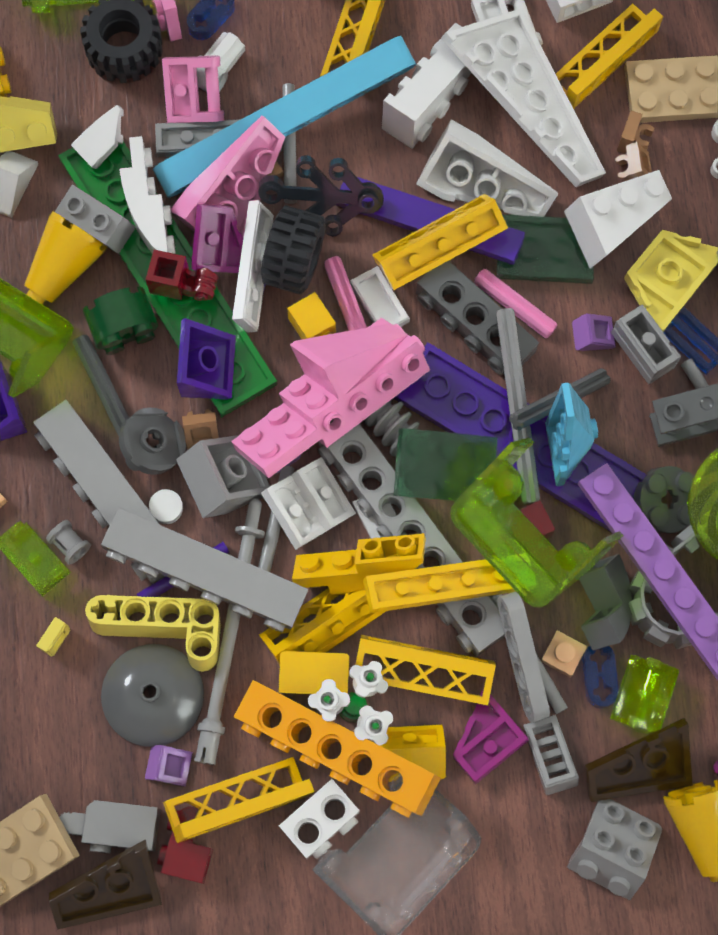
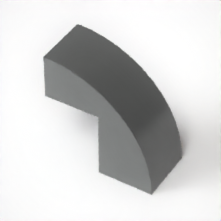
(609, 593)

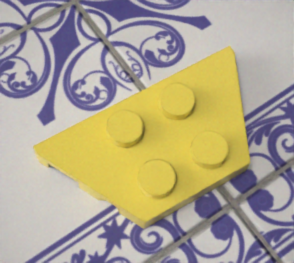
(670, 274)

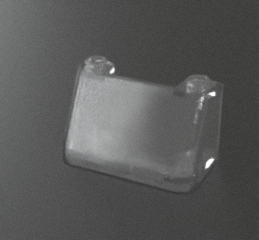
(400, 863)

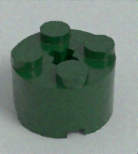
(121, 319)

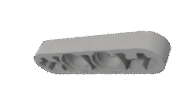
(523, 657)

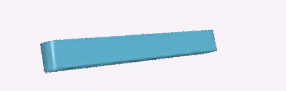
(293, 110)

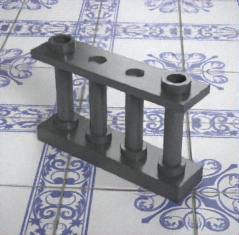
(685, 415)

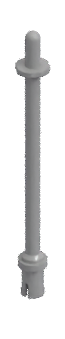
(211, 727)

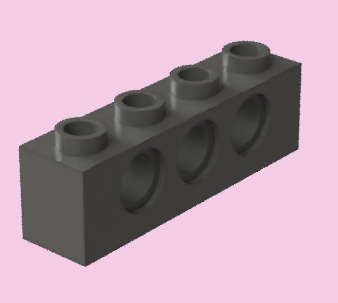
(472, 301)

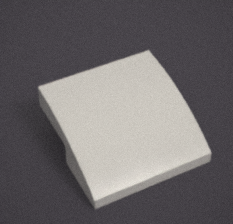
(308, 503)

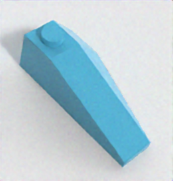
(569, 432)

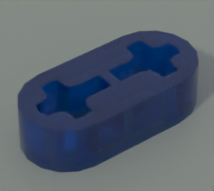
(214, 17)
(608, 673)

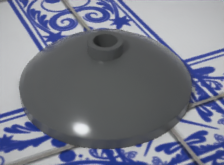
(158, 718)

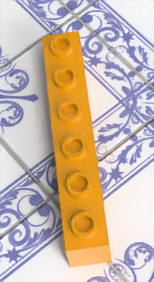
(262, 702)

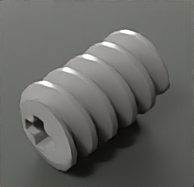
(388, 423)

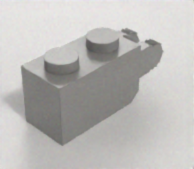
(114, 825)

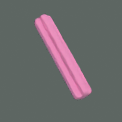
(344, 293)
(511, 299)

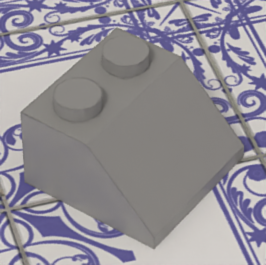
(220, 476)

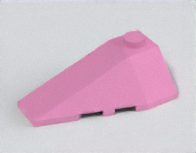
(234, 175)

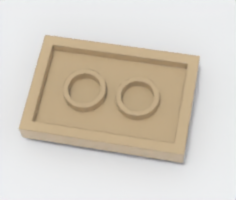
(673, 88)
(32, 847)

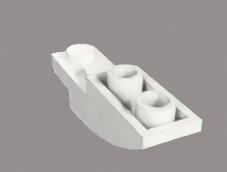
(144, 205)

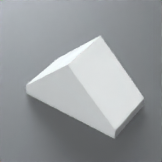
(14, 178)

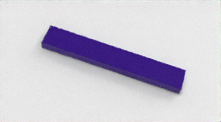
(415, 212)

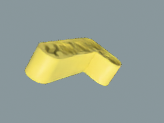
(153, 626)

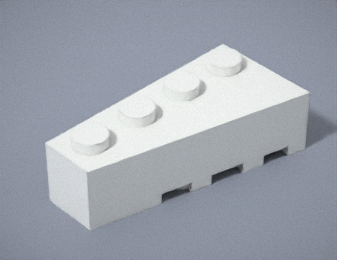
(425, 96)

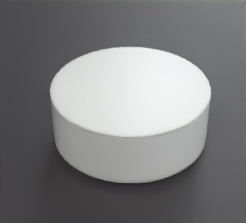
(166, 506)

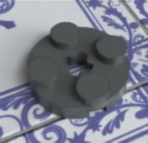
(139, 454)
(649, 495)

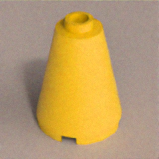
(60, 258)
(696, 818)

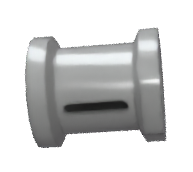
(68, 542)

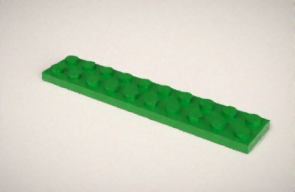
(104, 184)

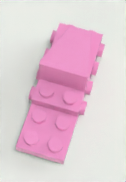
(343, 380)

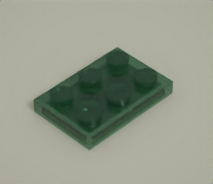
(547, 252)
(440, 463)

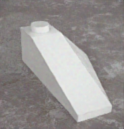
(470, 166)

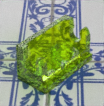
(32, 557)
(644, 694)

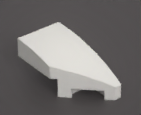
(100, 138)

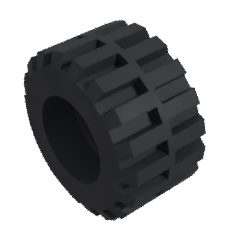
(128, 60)
(293, 249)

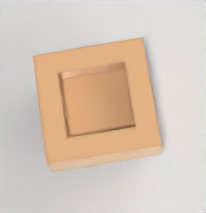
(563, 654)

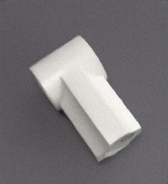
(230, 50)

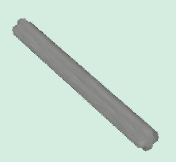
(517, 399)

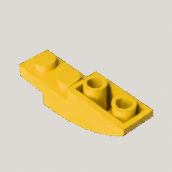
(347, 569)

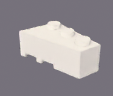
(613, 213)

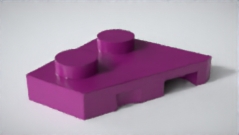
(216, 239)
(487, 740)

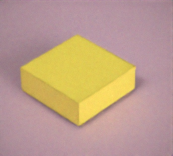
(53, 637)

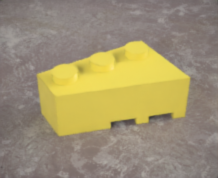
(25, 123)

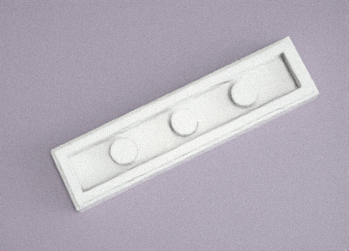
(249, 284)

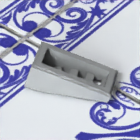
(561, 782)

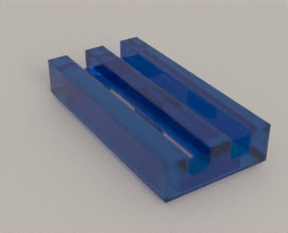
(702, 331)

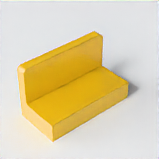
(307, 670)
(419, 745)

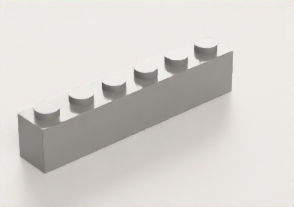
(90, 467)
(203, 568)

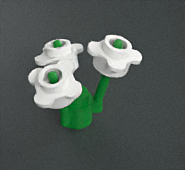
(353, 706)

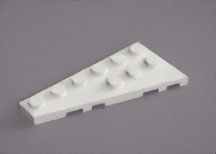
(519, 76)

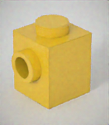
(311, 318)

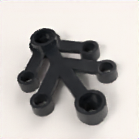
(327, 193)

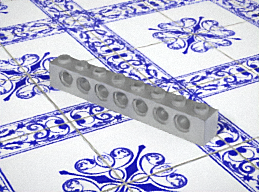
(411, 517)

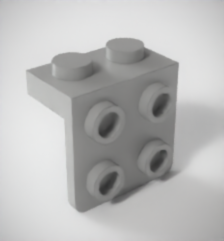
(616, 848)

